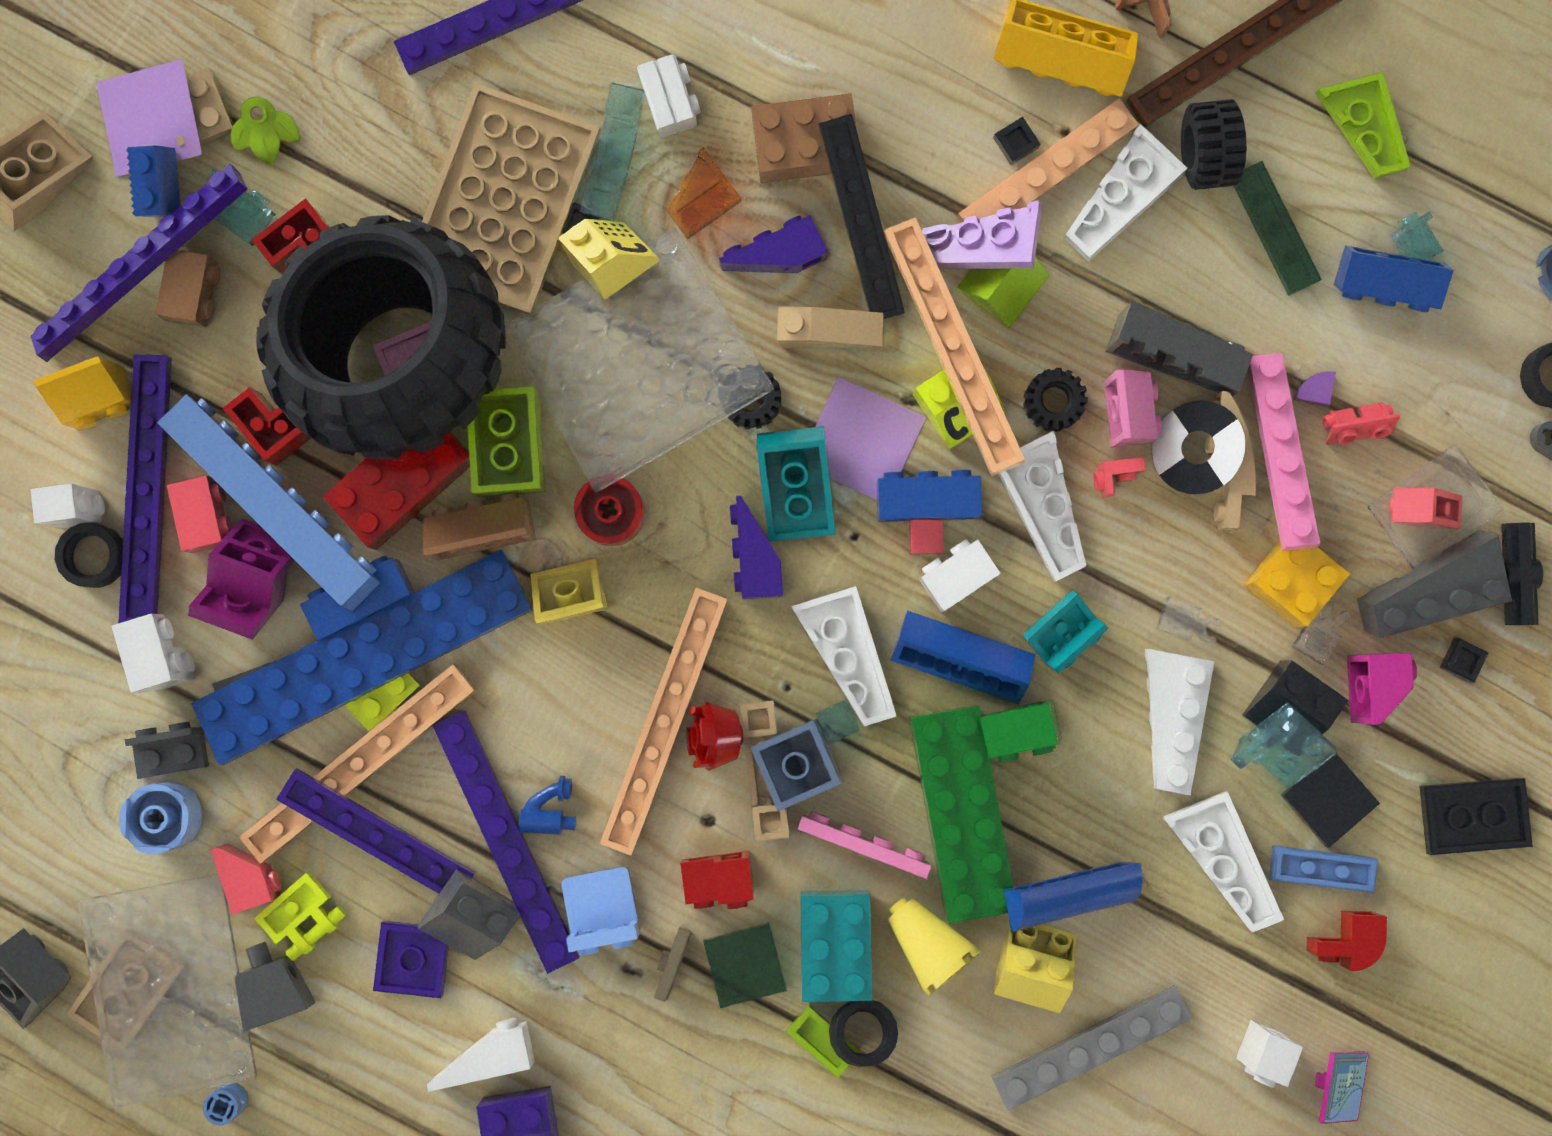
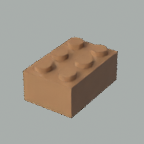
(790, 138)

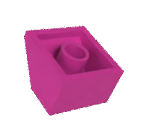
(1378, 685)

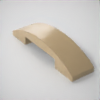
(758, 726)

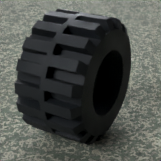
(1213, 144)

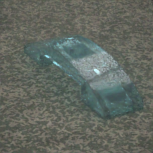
(614, 152)

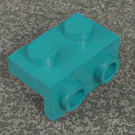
(1065, 632)

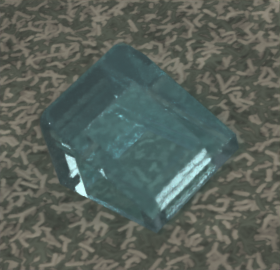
(837, 721)

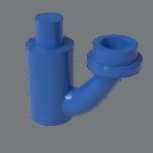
(547, 821)

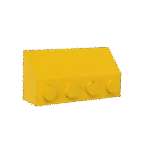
(1066, 47)

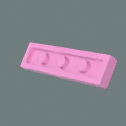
(878, 849)

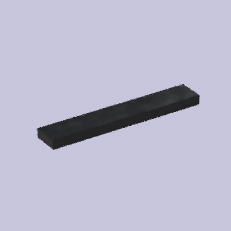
(861, 216)

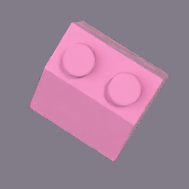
(1131, 408)

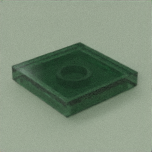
(744, 965)

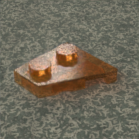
(702, 196)

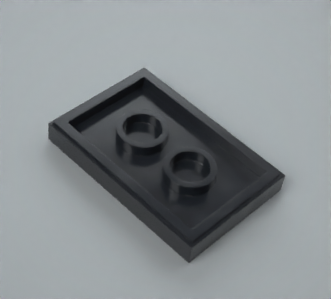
(1475, 816)

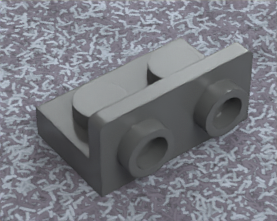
(170, 751)

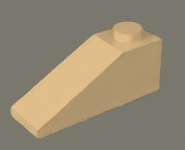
(829, 328)

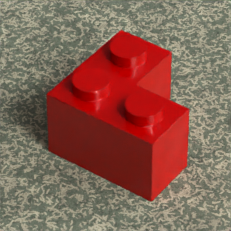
(294, 229)
(264, 427)
(718, 878)

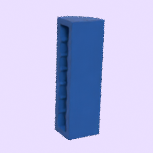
(963, 657)
(1073, 894)

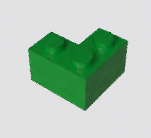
(1021, 730)

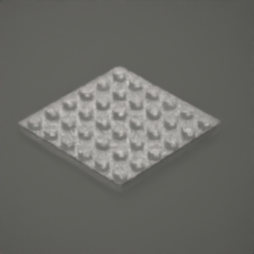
(638, 367)

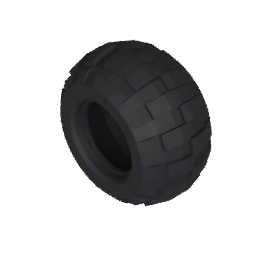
(343, 286)

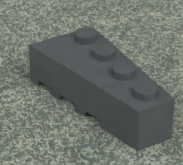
(1178, 349)
(1450, 585)

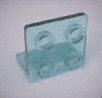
(1284, 746)

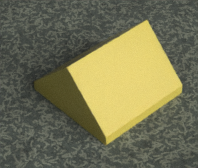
(567, 592)

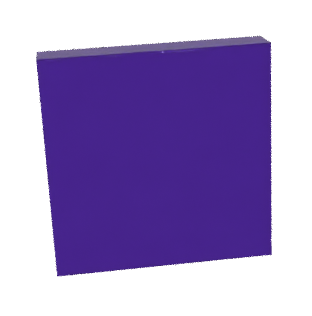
(410, 961)

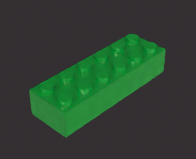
(962, 813)

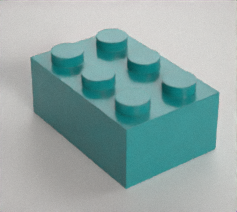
(836, 946)

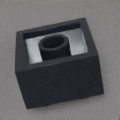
(1300, 689)

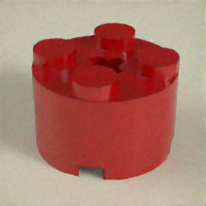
(616, 529)

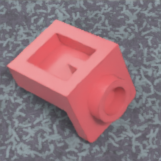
(1122, 470)

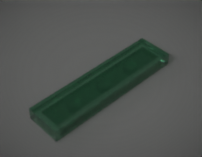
(1276, 229)

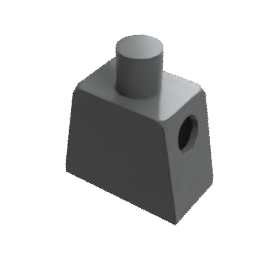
(270, 989)

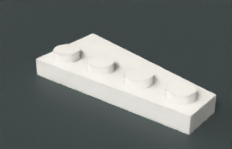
(1132, 185)
(846, 645)
(1222, 848)

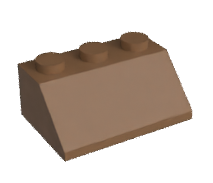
(477, 527)

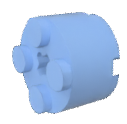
(153, 835)

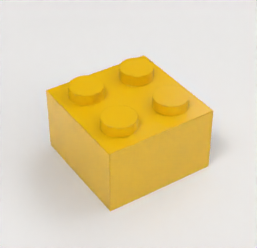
(1296, 582)

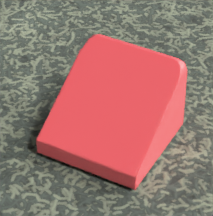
(925, 536)

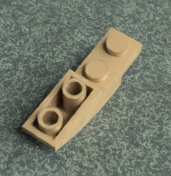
(1243, 484)

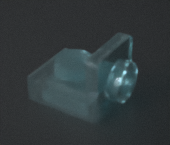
(1416, 237)

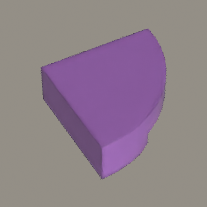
(1317, 389)

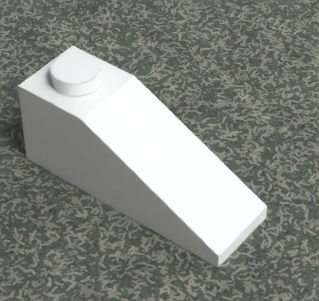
(497, 1053)

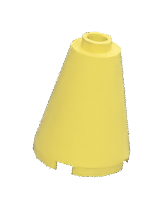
(929, 944)

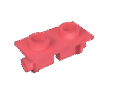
(1374, 421)

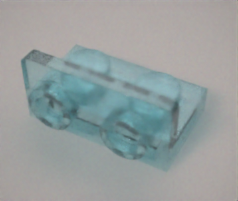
(246, 215)

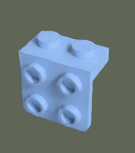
(600, 910)

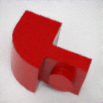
(1360, 942)

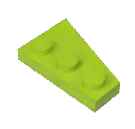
(1368, 122)

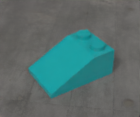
(795, 483)

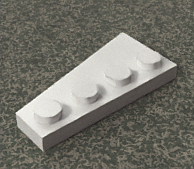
(1045, 506)
(1178, 705)

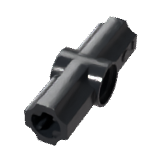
(1523, 573)

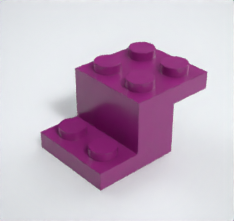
(243, 581)

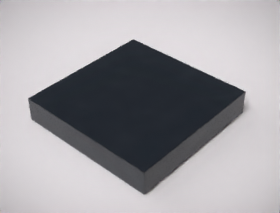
(1330, 800)

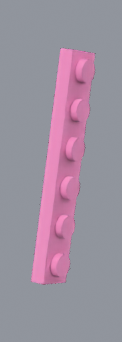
(1282, 453)

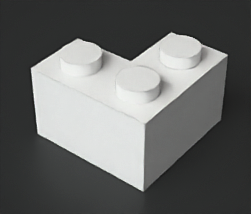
(149, 654)

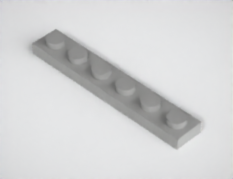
(1091, 1047)

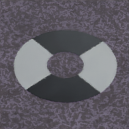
(1224, 462)

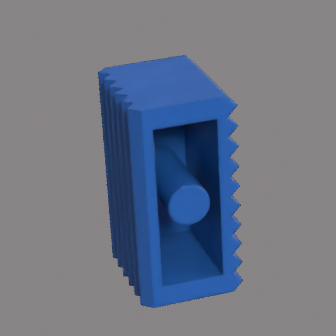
(153, 180)

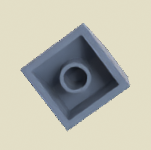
(797, 764)

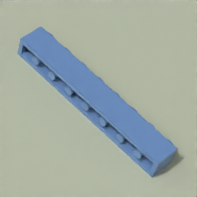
(269, 502)

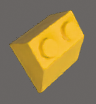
(87, 392)

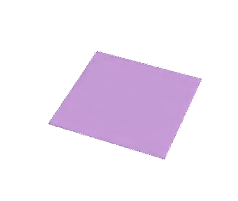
(148, 111)
(866, 436)

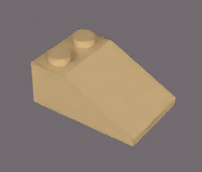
(36, 167)

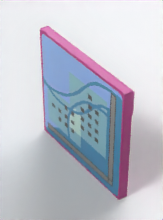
(1342, 1086)

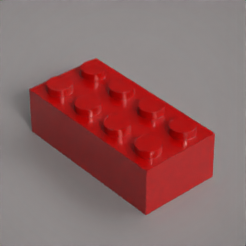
(387, 494)

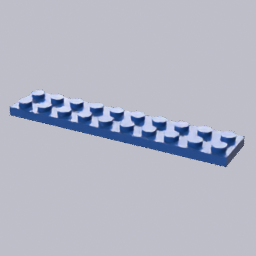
(360, 658)

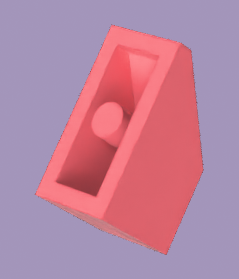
(1426, 508)
(244, 879)

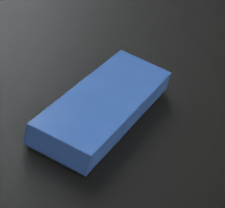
(1323, 869)

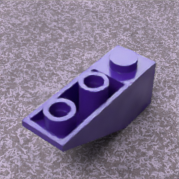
(784, 251)
(759, 565)

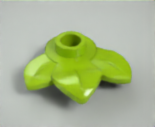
(263, 134)

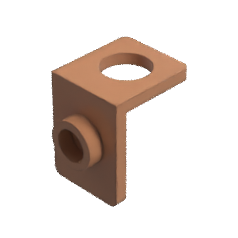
(1159, 10)

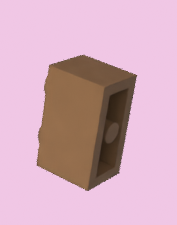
(188, 288)

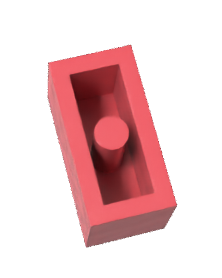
(199, 513)

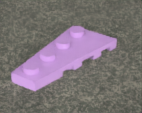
(988, 242)

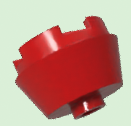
(713, 736)

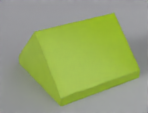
(1003, 290)

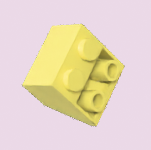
(1037, 967)

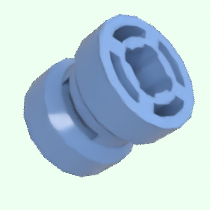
(231, 1097)

